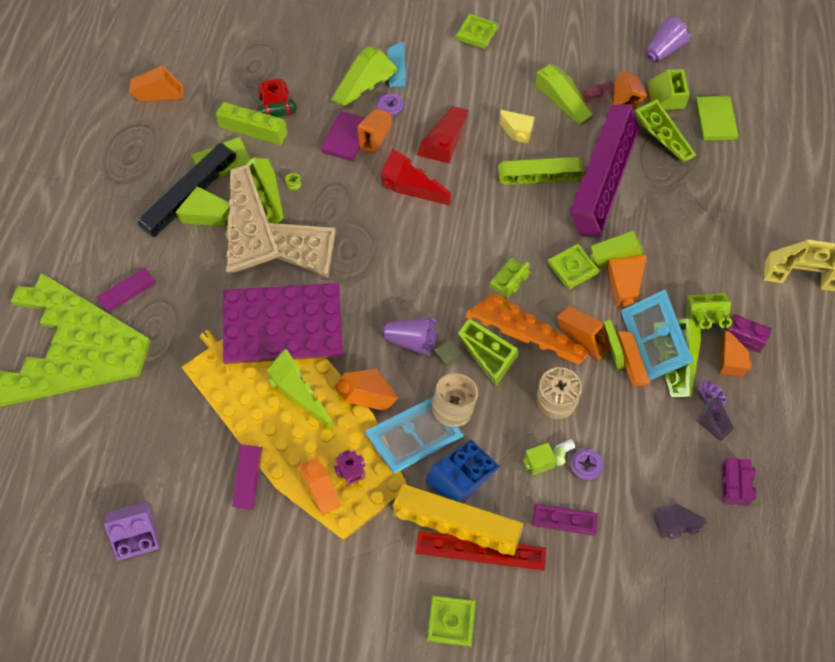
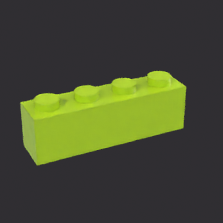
(251, 123)

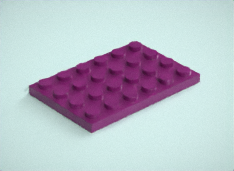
(281, 318)

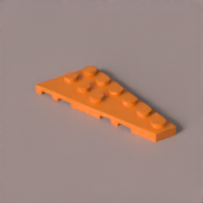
(525, 327)

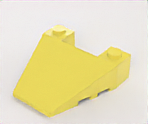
(804, 255)

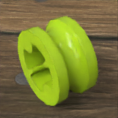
(293, 186)

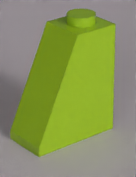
(204, 209)
(617, 247)

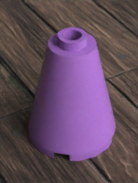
(668, 39)
(412, 334)

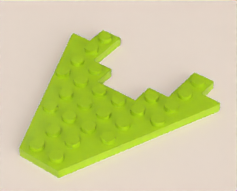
(85, 349)

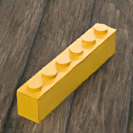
(457, 519)

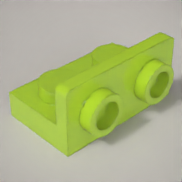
(510, 277)

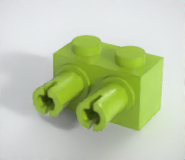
(709, 310)

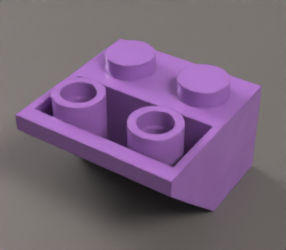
(132, 530)

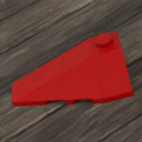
(443, 138)
(407, 180)

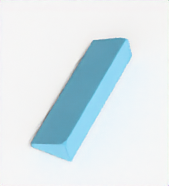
(396, 55)

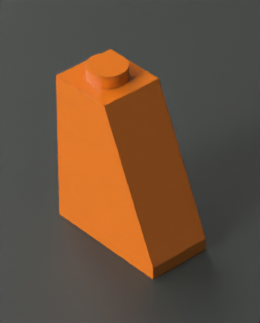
(156, 86)
(628, 90)
(373, 130)
(626, 278)
(584, 331)
(366, 389)
(319, 485)

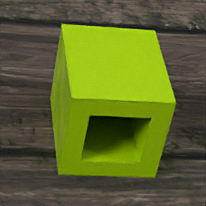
(539, 459)

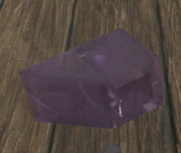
(676, 519)

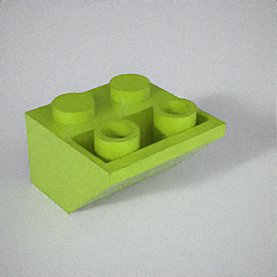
(669, 89)

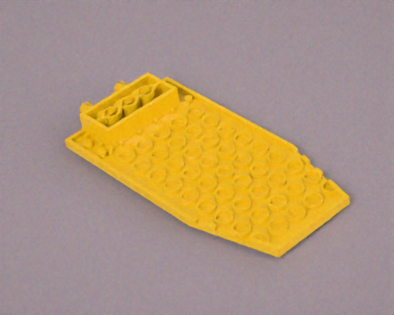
(292, 437)

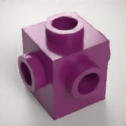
(350, 467)

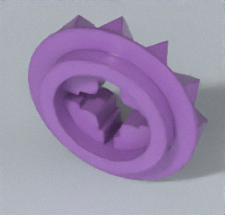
(389, 99)
(710, 390)
(594, 460)

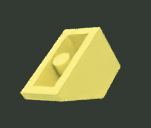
(517, 125)

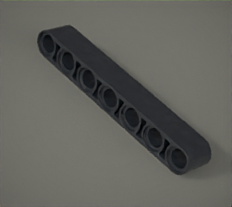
(200, 176)

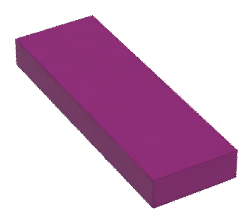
(126, 290)
(247, 477)
(565, 519)

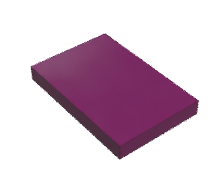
(343, 137)

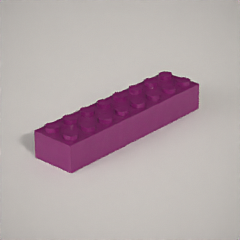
(605, 171)

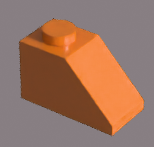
(733, 356)

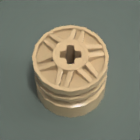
(454, 400)
(558, 402)

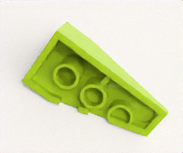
(364, 73)
(563, 92)
(661, 127)
(267, 188)
(286, 377)
(681, 380)

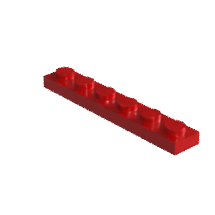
(452, 547)

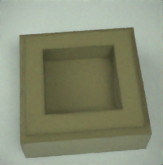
(447, 353)

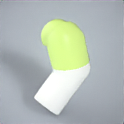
(560, 450)

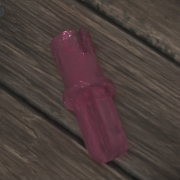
(597, 90)

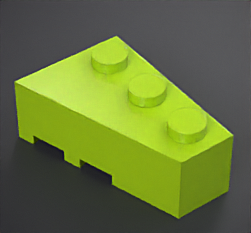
(488, 350)

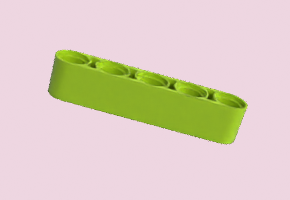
(541, 171)

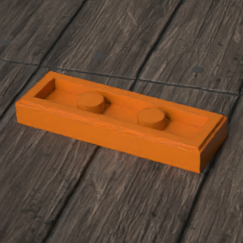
(632, 359)

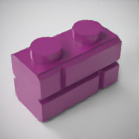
(749, 333)
(737, 481)

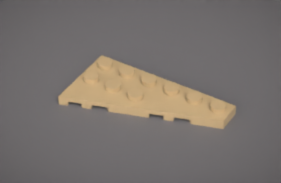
(248, 228)
(304, 246)

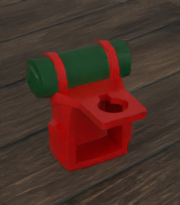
(275, 98)

